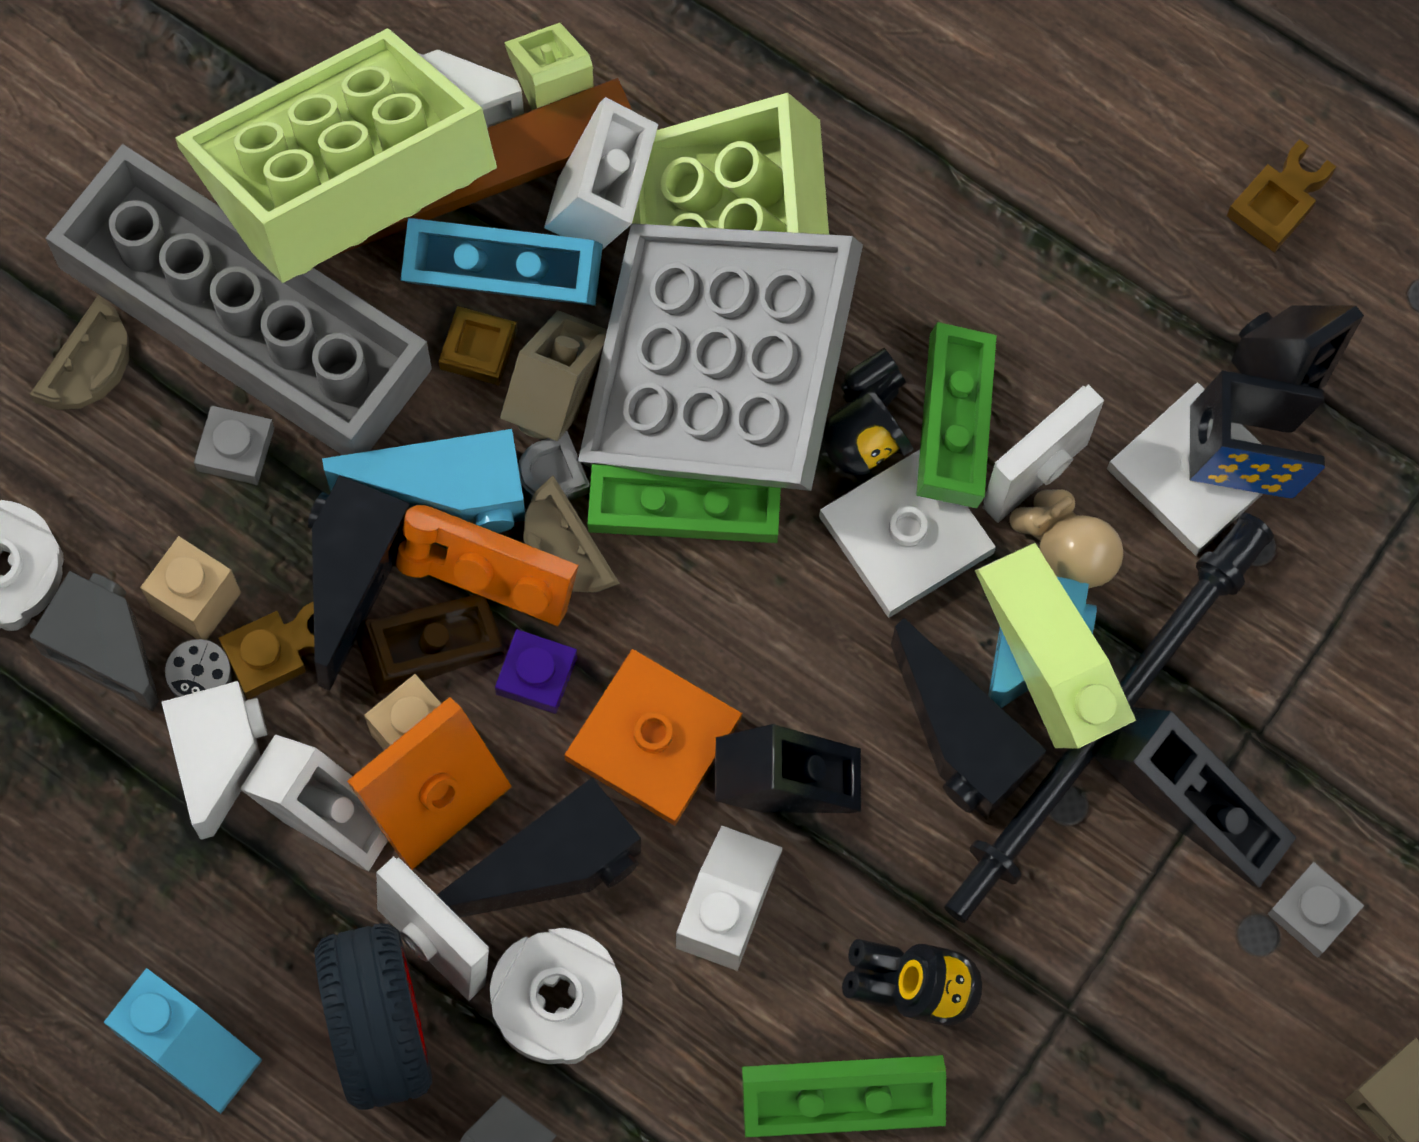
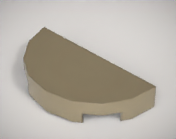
(88, 361)
(557, 529)

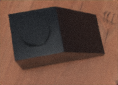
(787, 772)

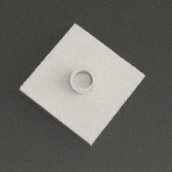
(1042, 453)
(1158, 475)
(903, 540)
(431, 928)

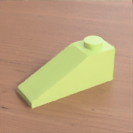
(1054, 650)

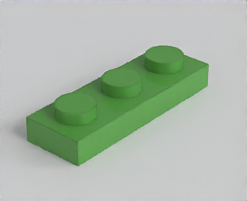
(956, 415)
(680, 507)
(844, 1096)

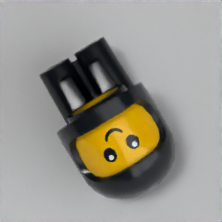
(863, 428)
(922, 982)

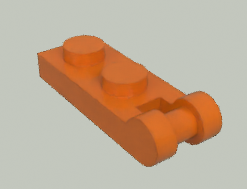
(485, 563)

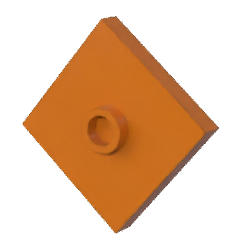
(652, 737)
(430, 783)

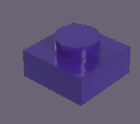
(536, 671)

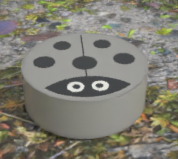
(197, 667)

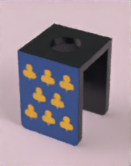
(1247, 464)

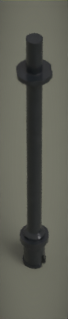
(1218, 575)

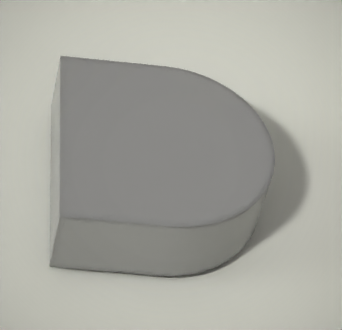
(553, 459)

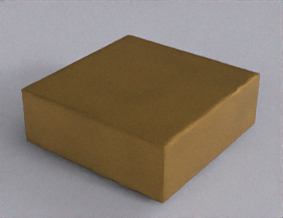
(478, 345)

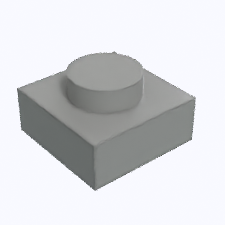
(234, 445)
(1315, 909)

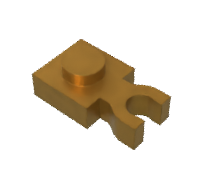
(1279, 201)
(269, 651)

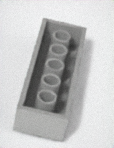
(193, 280)

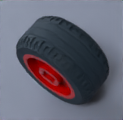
(372, 1016)

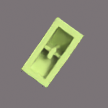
(550, 65)

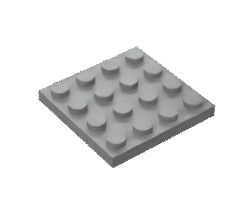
(722, 354)

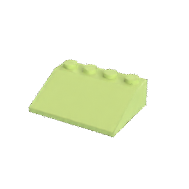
(339, 153)
(739, 171)

